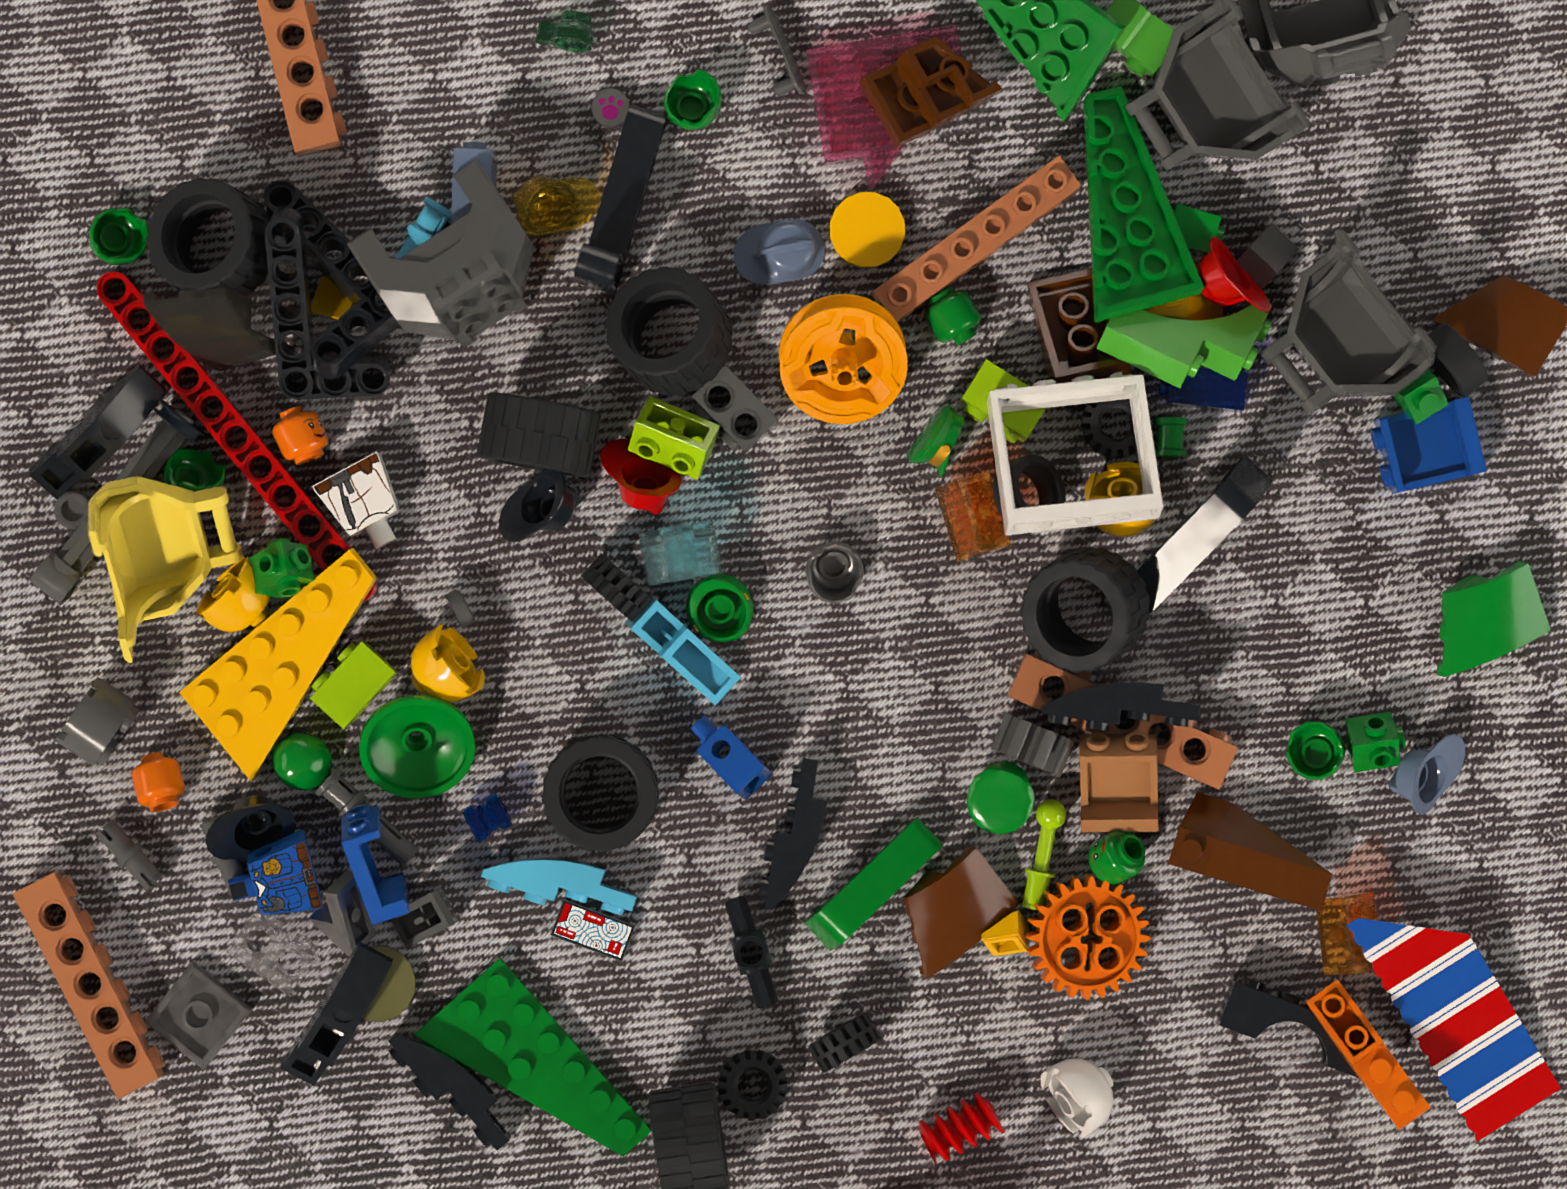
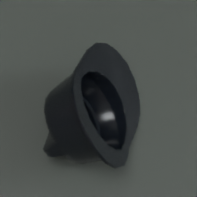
(538, 505)
(248, 826)

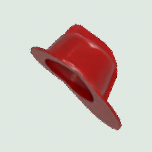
(1226, 280)
(640, 480)

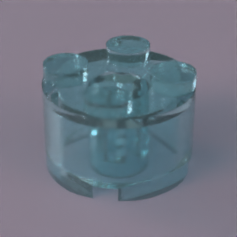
(680, 553)

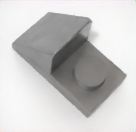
(344, 915)

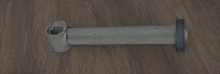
(62, 571)

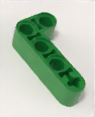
(874, 884)

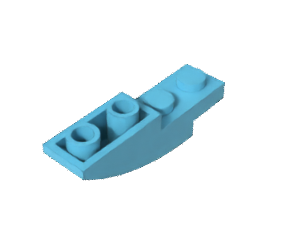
(545, 876)

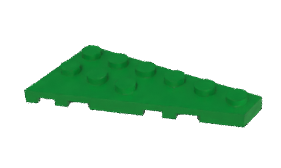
(1057, 43)
(1133, 231)
(519, 1045)

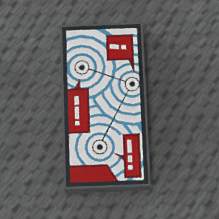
(592, 930)

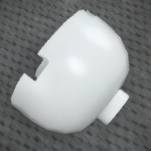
(1080, 1094)

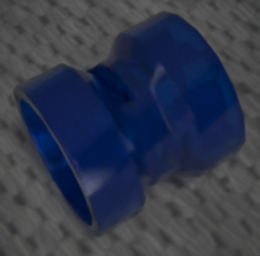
(487, 817)

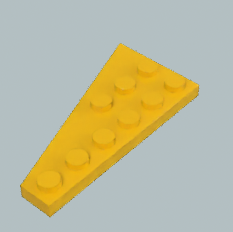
(267, 674)

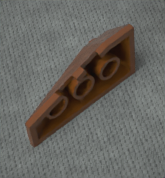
(1238, 849)

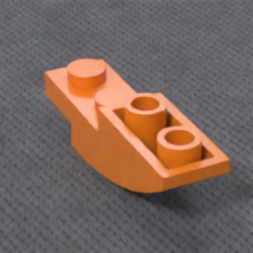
(1368, 1055)

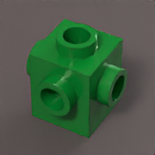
(281, 568)
(1374, 741)

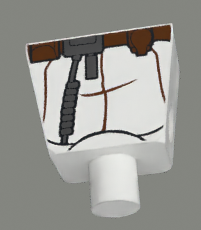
(362, 499)

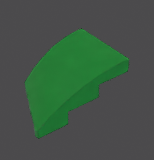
(1489, 618)

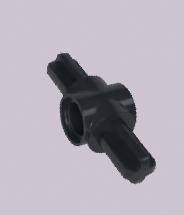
(758, 971)

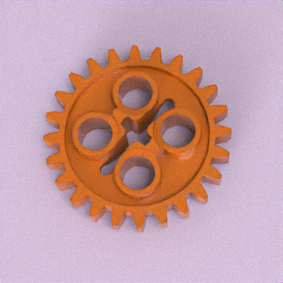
(1053, 938)

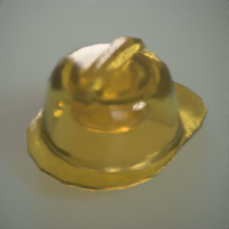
(555, 204)

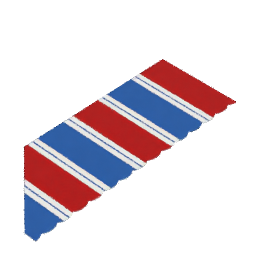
(1459, 1020)

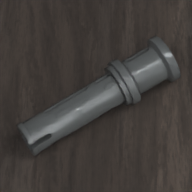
(345, 797)

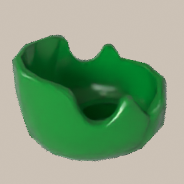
(693, 100)
(118, 236)
(193, 470)
(1315, 750)
(301, 761)

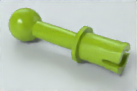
(1050, 815)

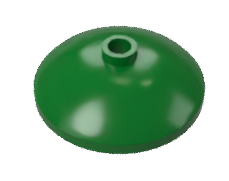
(421, 763)

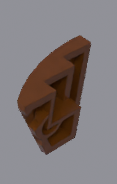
(925, 90)
(1509, 322)
(955, 909)

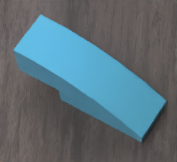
(684, 651)

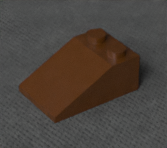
(1068, 328)

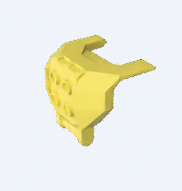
(156, 546)

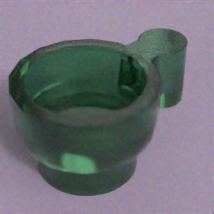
(568, 34)

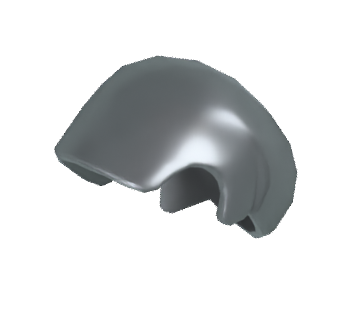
(834, 572)

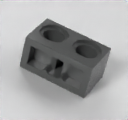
(741, 403)

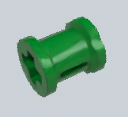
(1170, 436)

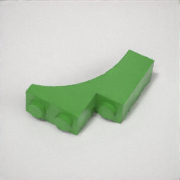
(1178, 347)

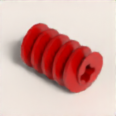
(960, 1127)

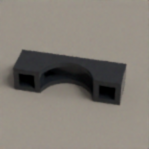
(1252, 1010)

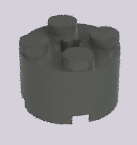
(97, 721)

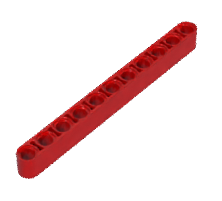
(221, 426)

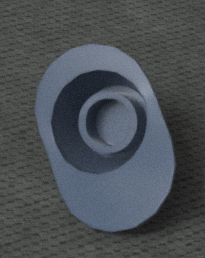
(779, 252)
(1428, 773)

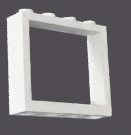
(1082, 513)

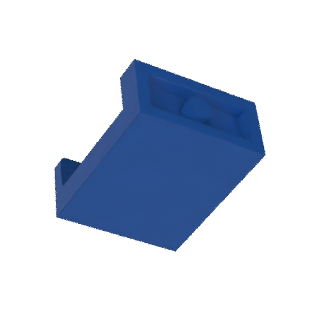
(1431, 451)
(382, 897)

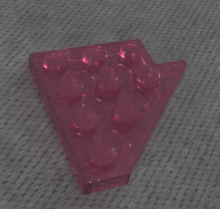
(843, 112)

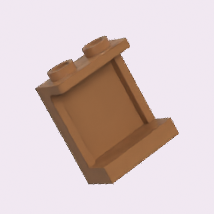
(1118, 782)

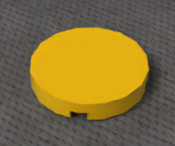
(867, 230)

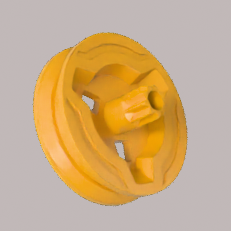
(820, 334)

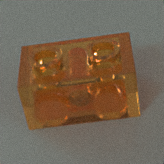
(972, 517)
(1338, 948)

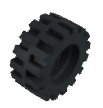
(844, 1042)

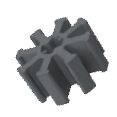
(1033, 744)

